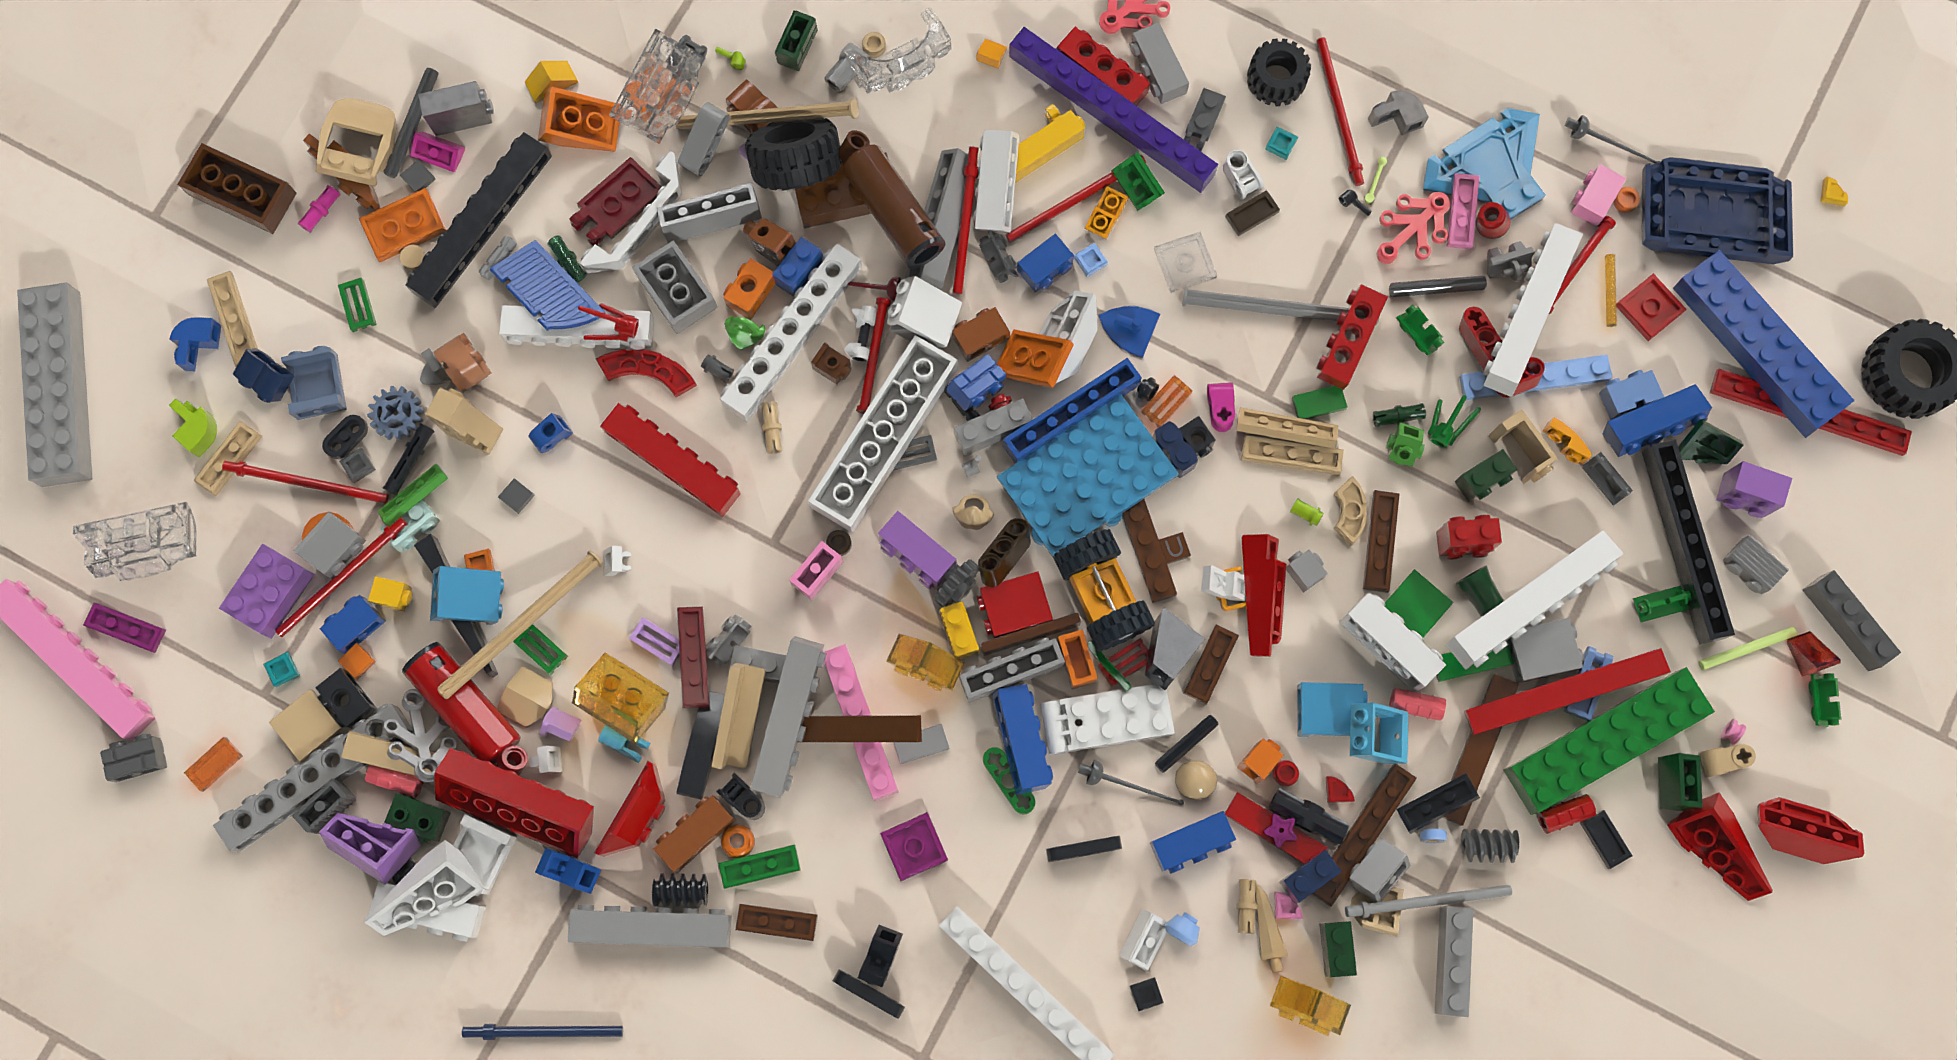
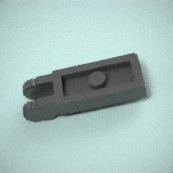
(1204, 117)

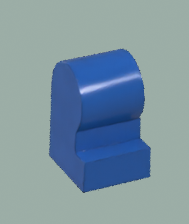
(549, 433)

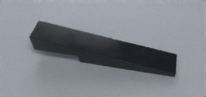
(433, 556)

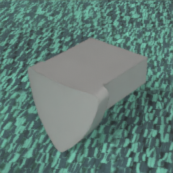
(433, 371)

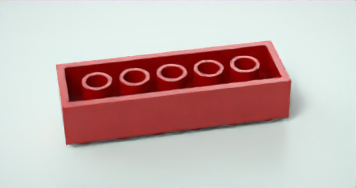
(514, 802)

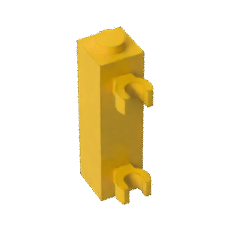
(1049, 141)

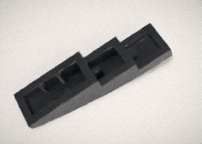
(701, 748)

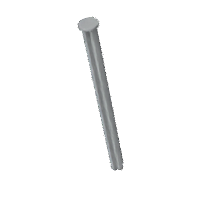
(1265, 305)

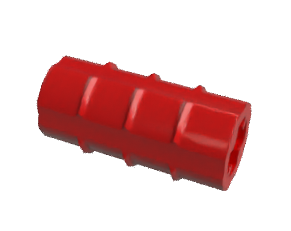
(1566, 813)

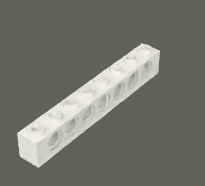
(834, 259)

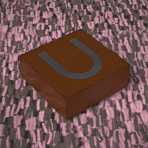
(1174, 548)

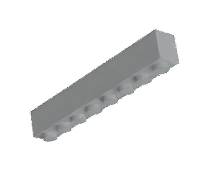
(945, 212)

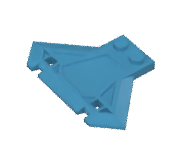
(1498, 159)

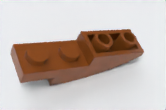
(365, 193)

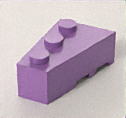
(370, 846)

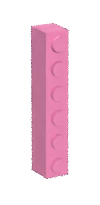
(854, 704)

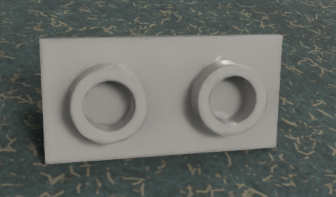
(731, 631)

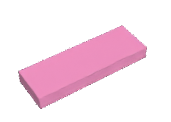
(1463, 211)

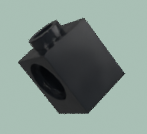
(1197, 427)

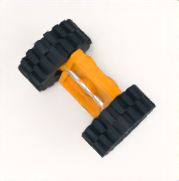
(1103, 590)

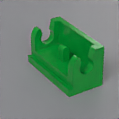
(1137, 181)

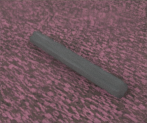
(410, 125)

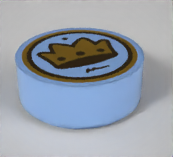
(1433, 836)

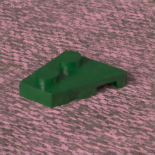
(1709, 444)

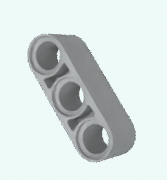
(703, 139)

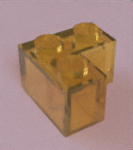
(925, 662)
(1312, 1006)

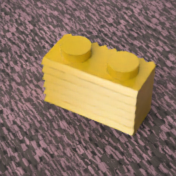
(959, 630)

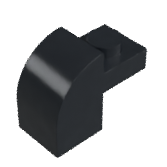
(880, 956)

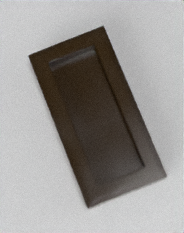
(1252, 213)

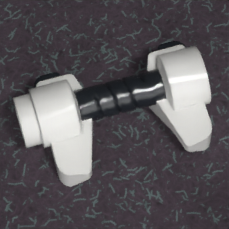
(864, 320)

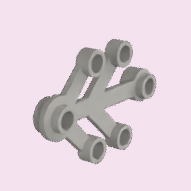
(418, 740)

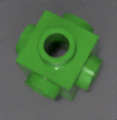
(1405, 445)

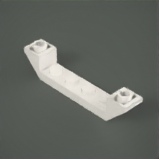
(597, 260)

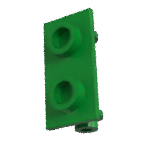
(1412, 322)
(1662, 603)
(1821, 688)

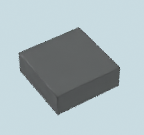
(417, 176)
(357, 465)
(516, 496)

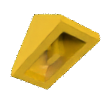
(549, 74)

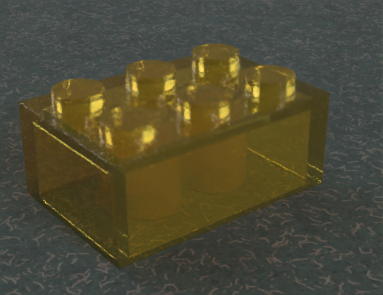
(620, 697)

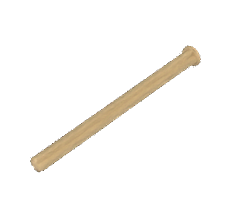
(783, 114)
(519, 625)

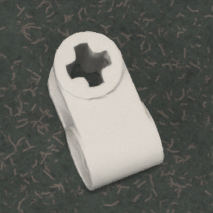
(1245, 178)

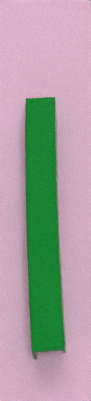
(1123, 682)

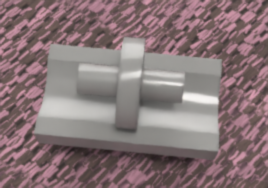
(1511, 263)

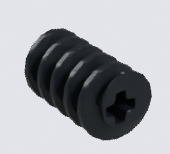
(680, 891)

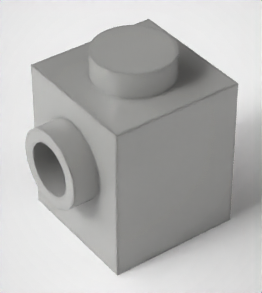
(1306, 569)

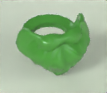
(743, 331)

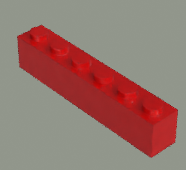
(670, 459)

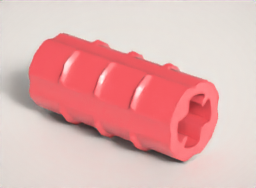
(1418, 704)
(394, 780)

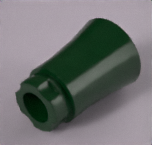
(1481, 590)

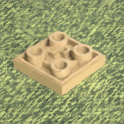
(305, 725)

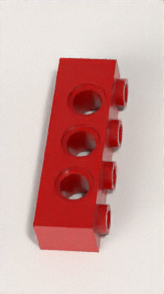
(1081, 41)
(1372, 304)

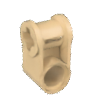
(1724, 760)

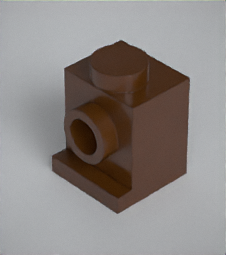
(833, 373)

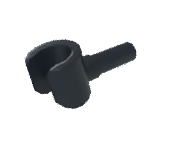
(1350, 197)

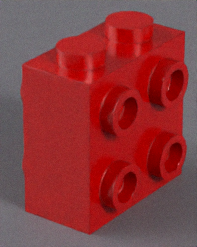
(1467, 537)

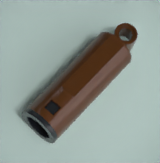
(890, 200)

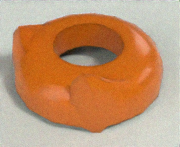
(748, 841)

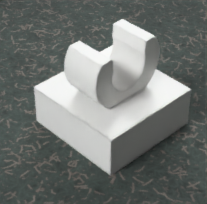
(613, 561)
(547, 760)

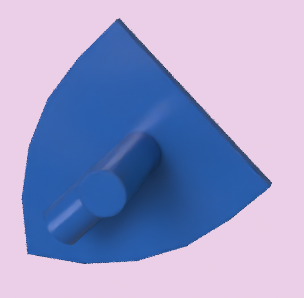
(1130, 327)

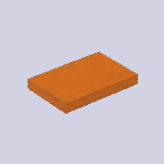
(402, 224)
(1034, 358)

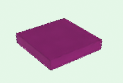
(914, 846)

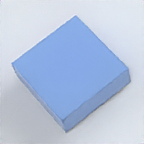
(1090, 259)

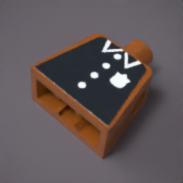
(769, 240)

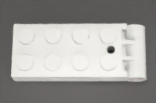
(1107, 719)

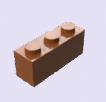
(693, 833)

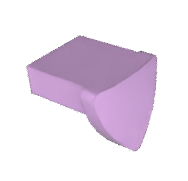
(559, 724)

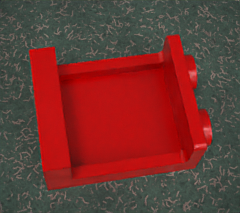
(1014, 605)

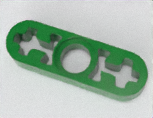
(993, 768)

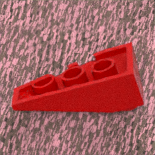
(1721, 844)

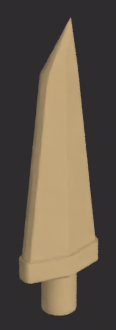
(1270, 937)

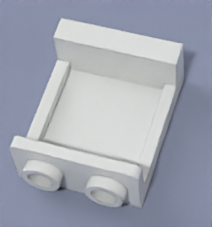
(924, 311)
(484, 848)

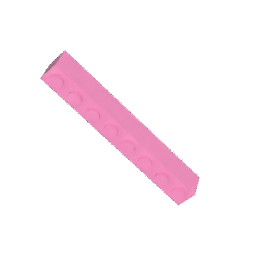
(72, 662)

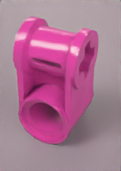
(1221, 402)

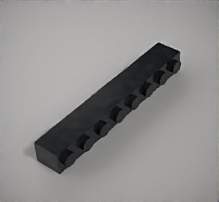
(478, 219)
(1688, 542)

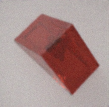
(1811, 653)

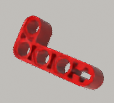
(1477, 328)

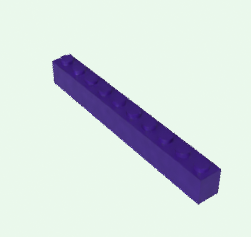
(1112, 109)

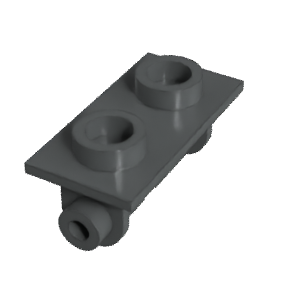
(995, 247)
(1607, 478)

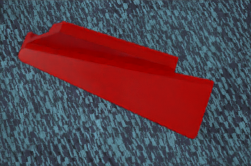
(1264, 592)

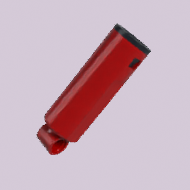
(466, 711)

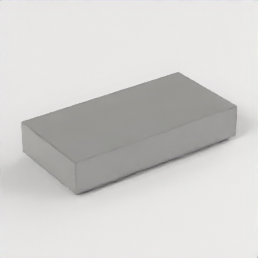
(932, 742)

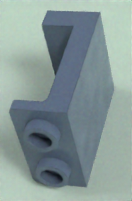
(316, 382)

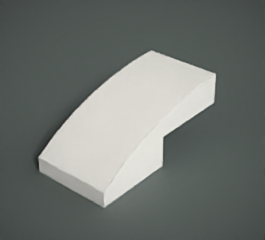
(1223, 584)

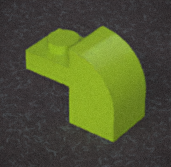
(199, 429)

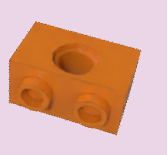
(749, 302)

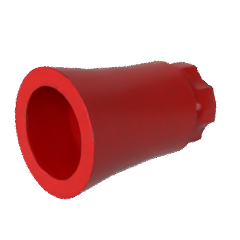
(1496, 228)

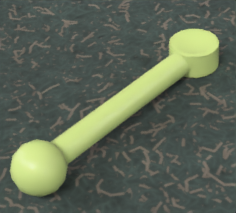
(1369, 197)

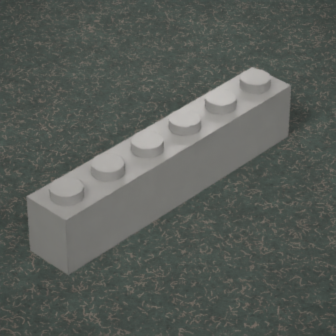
(787, 716)
(650, 928)

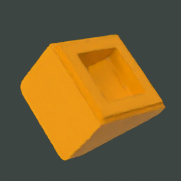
(991, 53)

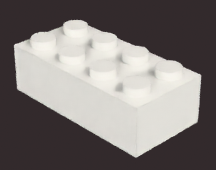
(1393, 642)

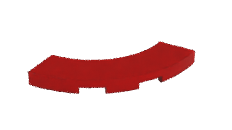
(648, 364)

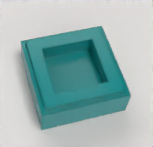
(1281, 143)
(281, 669)

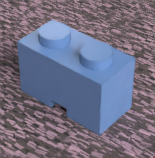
(1630, 393)

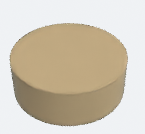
(874, 44)
(411, 257)

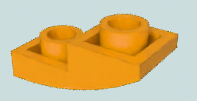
(1106, 213)
(1574, 447)

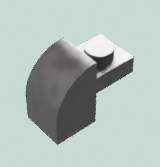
(1403, 108)

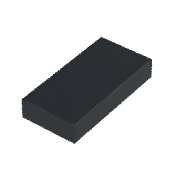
(1606, 839)

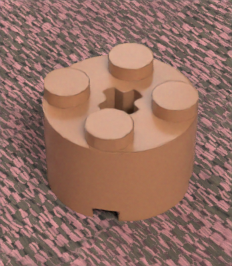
(462, 362)

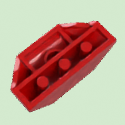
(636, 814)
(1808, 832)

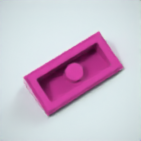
(436, 151)

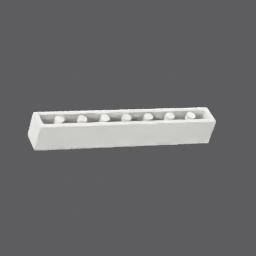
(1531, 313)
(1535, 599)
(1024, 987)

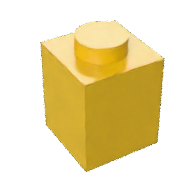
(390, 594)

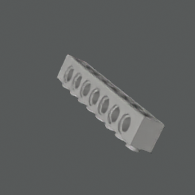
(231, 826)

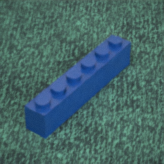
(1071, 410)

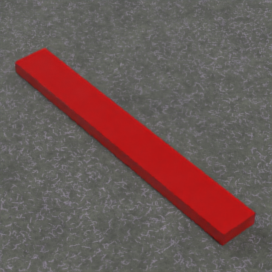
(1845, 424)
(1567, 691)

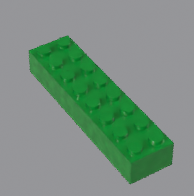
(1608, 741)

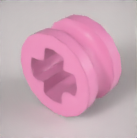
(1733, 731)

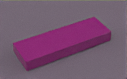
(124, 627)

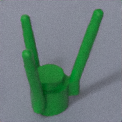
(1442, 434)

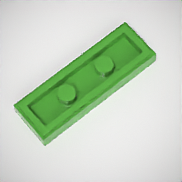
(412, 494)

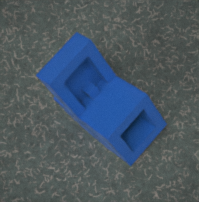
(192, 335)
(568, 870)

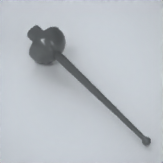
(1581, 128)
(1095, 774)

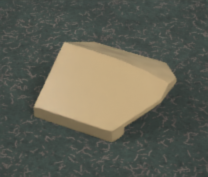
(526, 697)
(1382, 922)

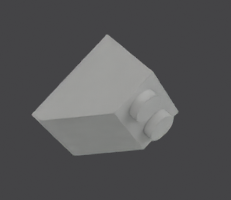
(330, 545)

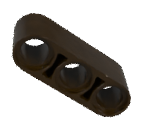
(1004, 552)

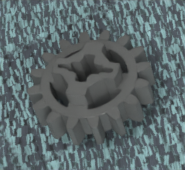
(957, 583)

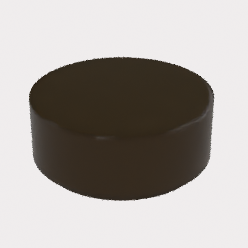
(839, 542)

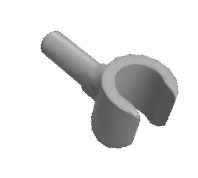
(971, 467)

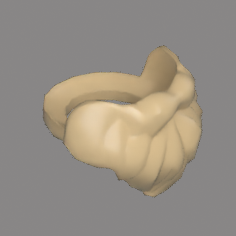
(973, 517)

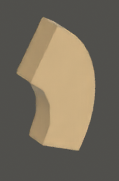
(1353, 511)

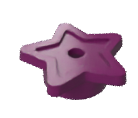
(1273, 830)

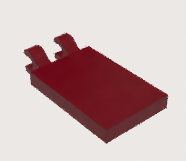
(616, 201)

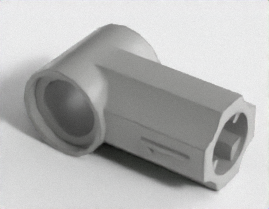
(842, 72)

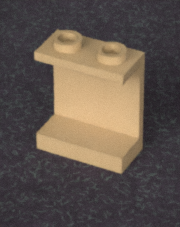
(1530, 442)

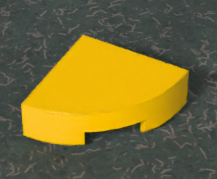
(1833, 193)

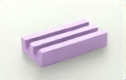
(639, 630)

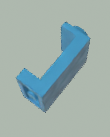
(466, 595)
(1327, 707)

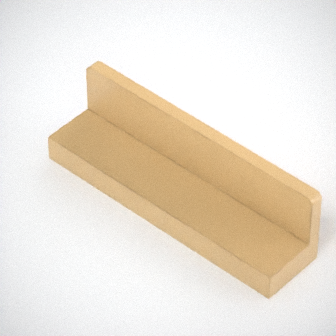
(738, 716)

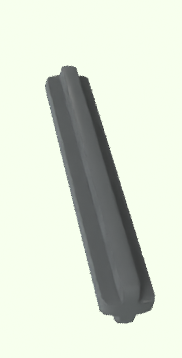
(1437, 286)

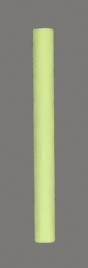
(1747, 648)

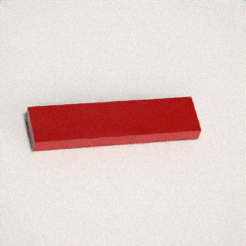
(1257, 819)

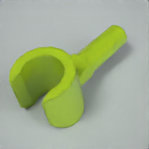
(737, 59)

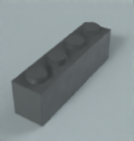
(1851, 621)

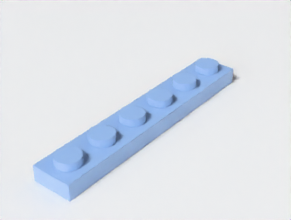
(1556, 375)

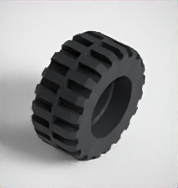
(793, 153)
(1888, 381)

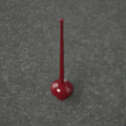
(890, 287)

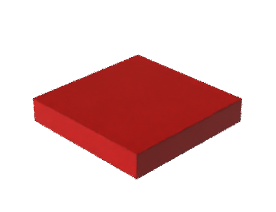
(1650, 307)

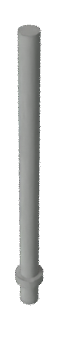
(1365, 909)

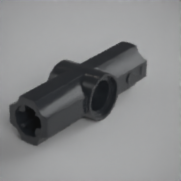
(1309, 816)

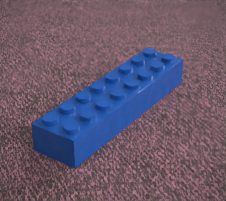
(1763, 343)

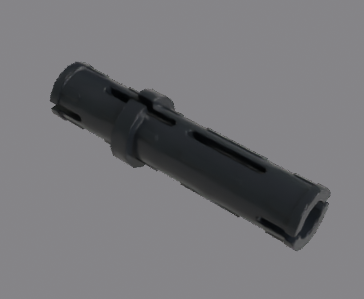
(408, 459)

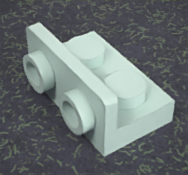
(420, 521)

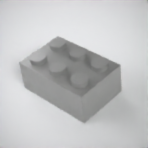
(675, 287)

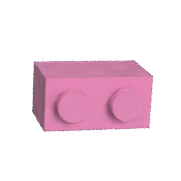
(1597, 195)
(816, 570)

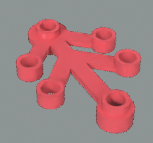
(1130, 6)
(1415, 224)

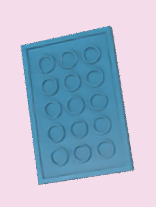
(1087, 475)

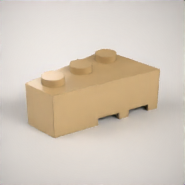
(463, 421)

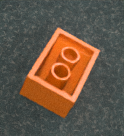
(577, 121)

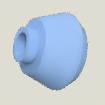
(1183, 928)

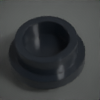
(1147, 389)

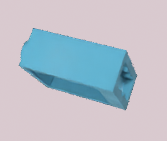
(1392, 723)

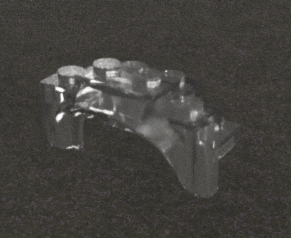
(905, 63)
(659, 87)
(132, 542)

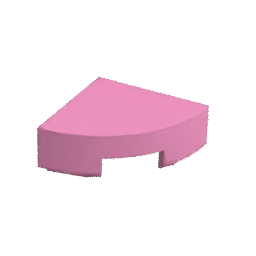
(1285, 907)

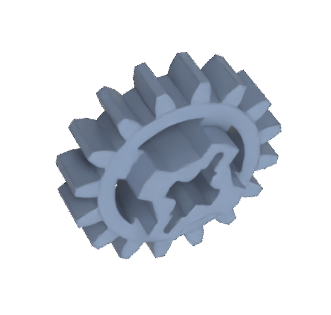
(388, 421)

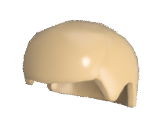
(1196, 780)

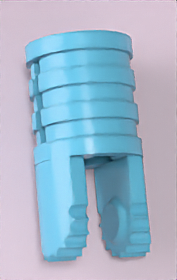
(620, 743)

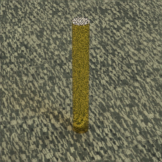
(1610, 278)

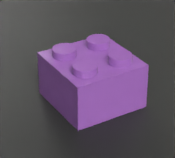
(1754, 489)

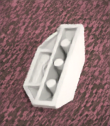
(1075, 321)

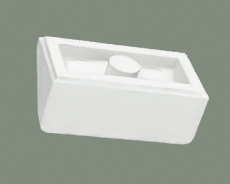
(1144, 940)

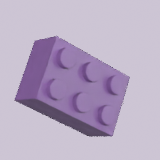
(915, 550)
(266, 591)

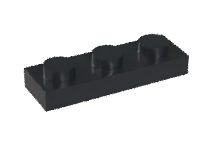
(1438, 803)

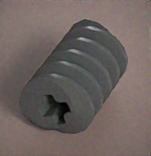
(1490, 844)

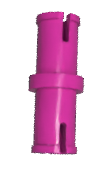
(319, 208)

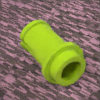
(1307, 512)

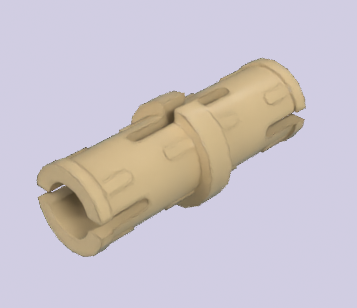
(771, 427)
(1246, 906)

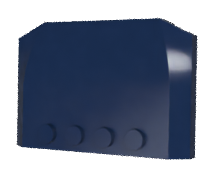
(1717, 207)

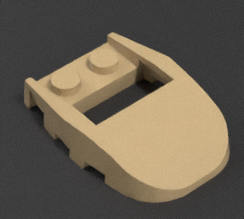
(362, 117)

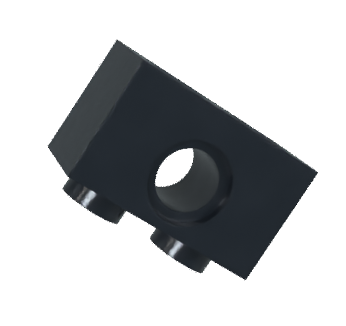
(337, 686)

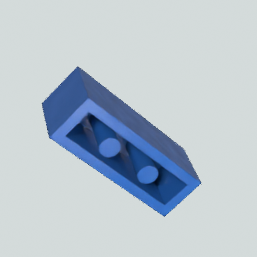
(1193, 842)

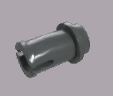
(717, 368)

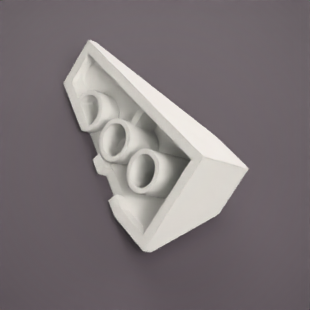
(432, 884)

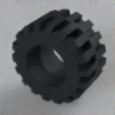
(1283, 55)

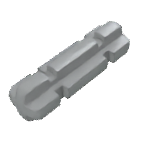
(497, 255)

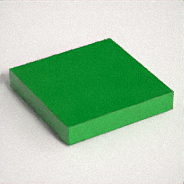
(1418, 603)

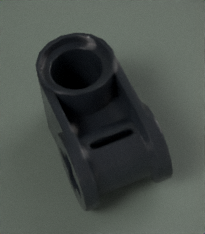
(739, 794)

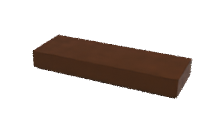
(1211, 664)
(776, 922)

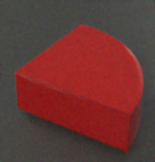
(1338, 791)

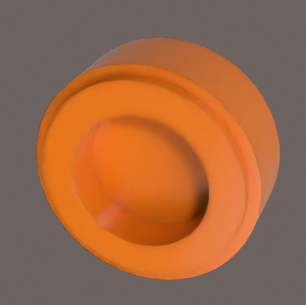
(1627, 199)

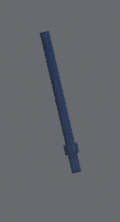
(491, 1031)

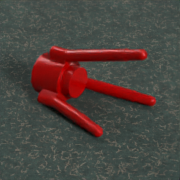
(624, 324)

